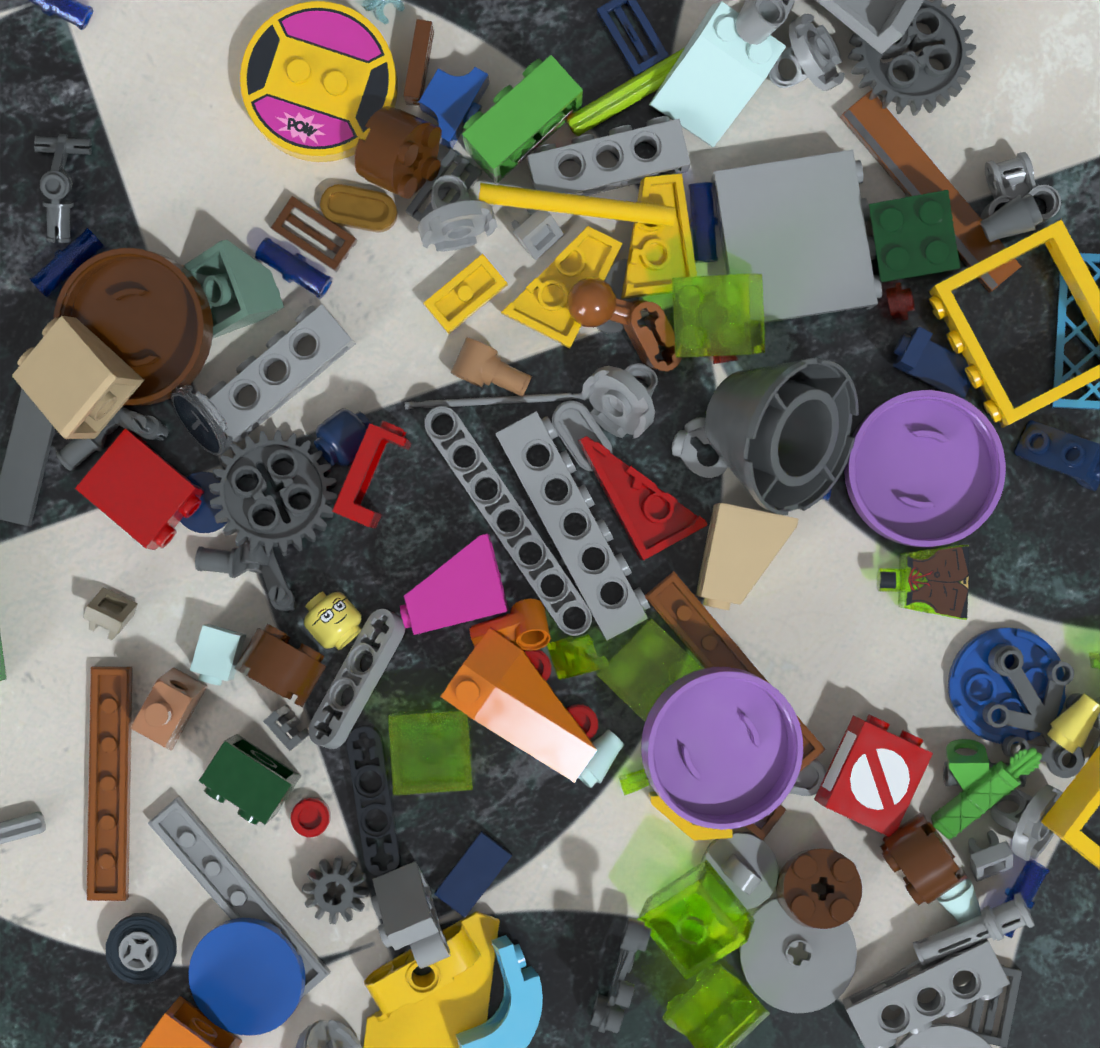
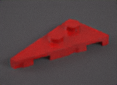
(645, 511)

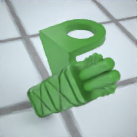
(981, 784)

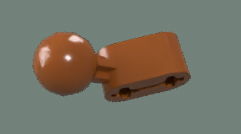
(594, 303)

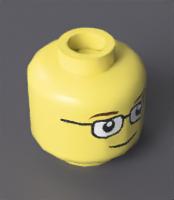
(332, 620)

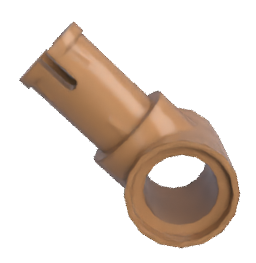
(481, 366)

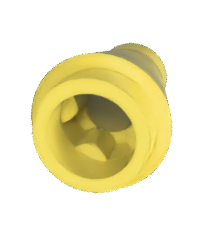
(1075, 723)

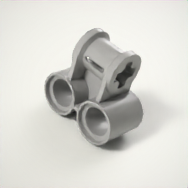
(1021, 182)

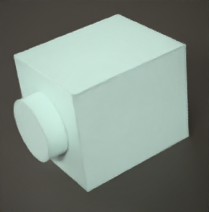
(217, 654)

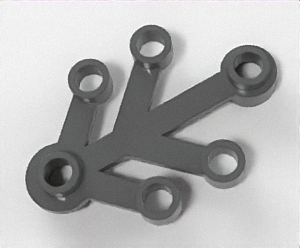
(1039, 714)
(607, 1010)

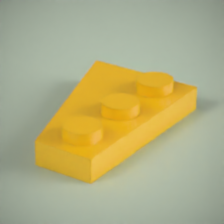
(659, 251)
(545, 299)

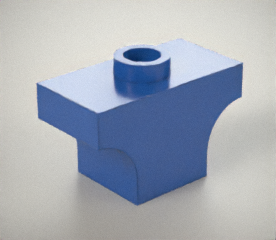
(453, 101)

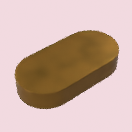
(358, 208)

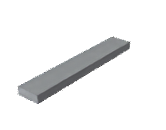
(227, 880)

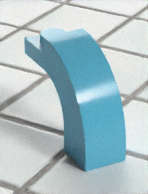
(520, 1008)

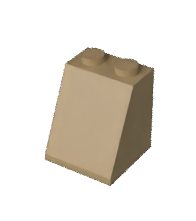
(75, 379)
(739, 551)

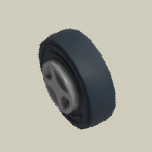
(130, 959)

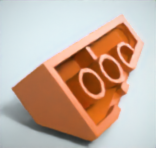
(514, 701)

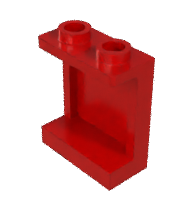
(363, 470)
(140, 491)

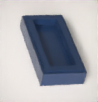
(473, 874)

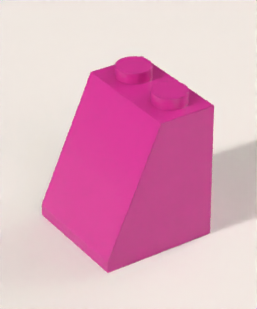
(457, 591)

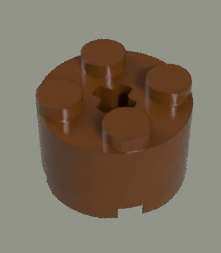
(398, 151)
(280, 665)
(923, 859)
(841, 882)

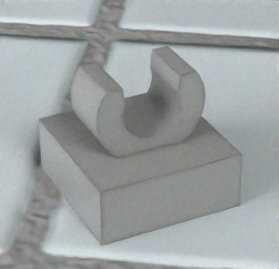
(537, 232)
(991, 860)

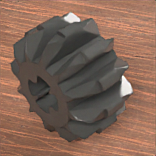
(349, 897)

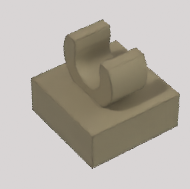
(110, 612)

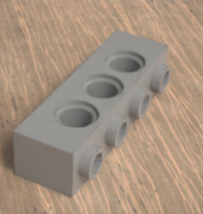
(660, 132)
(301, 370)
(903, 988)

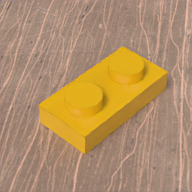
(465, 293)

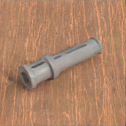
(990, 924)

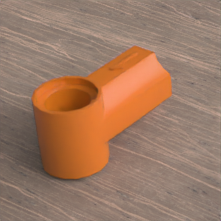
(524, 626)

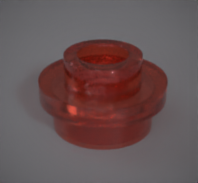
(900, 301)

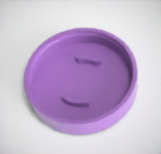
(925, 469)
(722, 747)

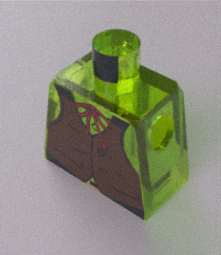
(930, 581)

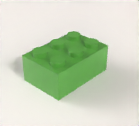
(521, 117)

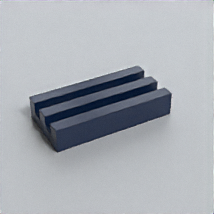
(615, 6)

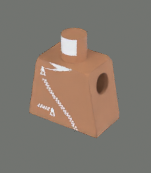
(168, 708)

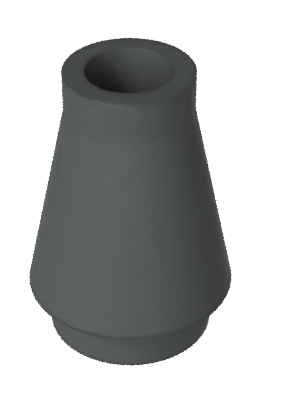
(1013, 218)

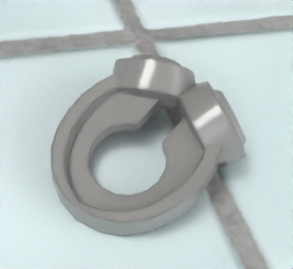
(682, 448)

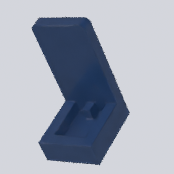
(931, 363)
(1061, 453)

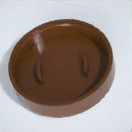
(146, 314)

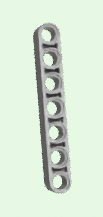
(491, 510)

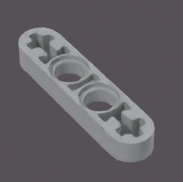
(361, 682)

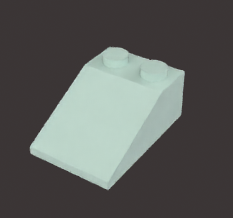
(715, 76)

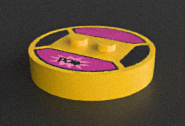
(317, 79)

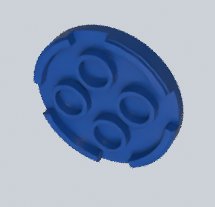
(975, 684)
(246, 976)

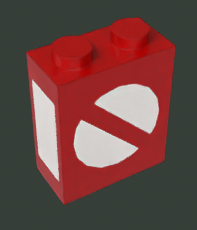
(874, 774)

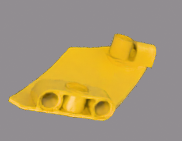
(438, 1005)

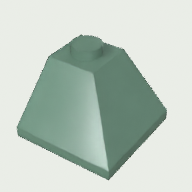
(235, 286)

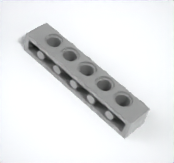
(516, 442)

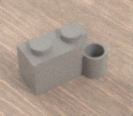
(409, 915)

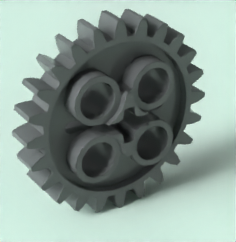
(924, 82)
(241, 506)

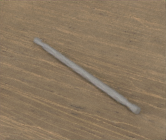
(494, 400)

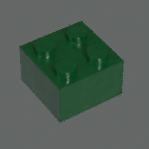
(914, 236)
(248, 780)

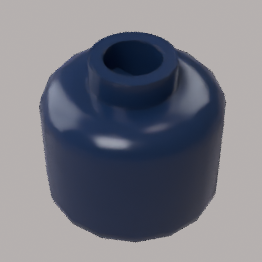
(341, 436)

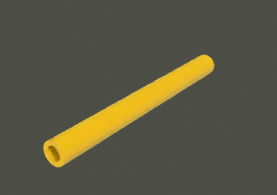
(577, 204)

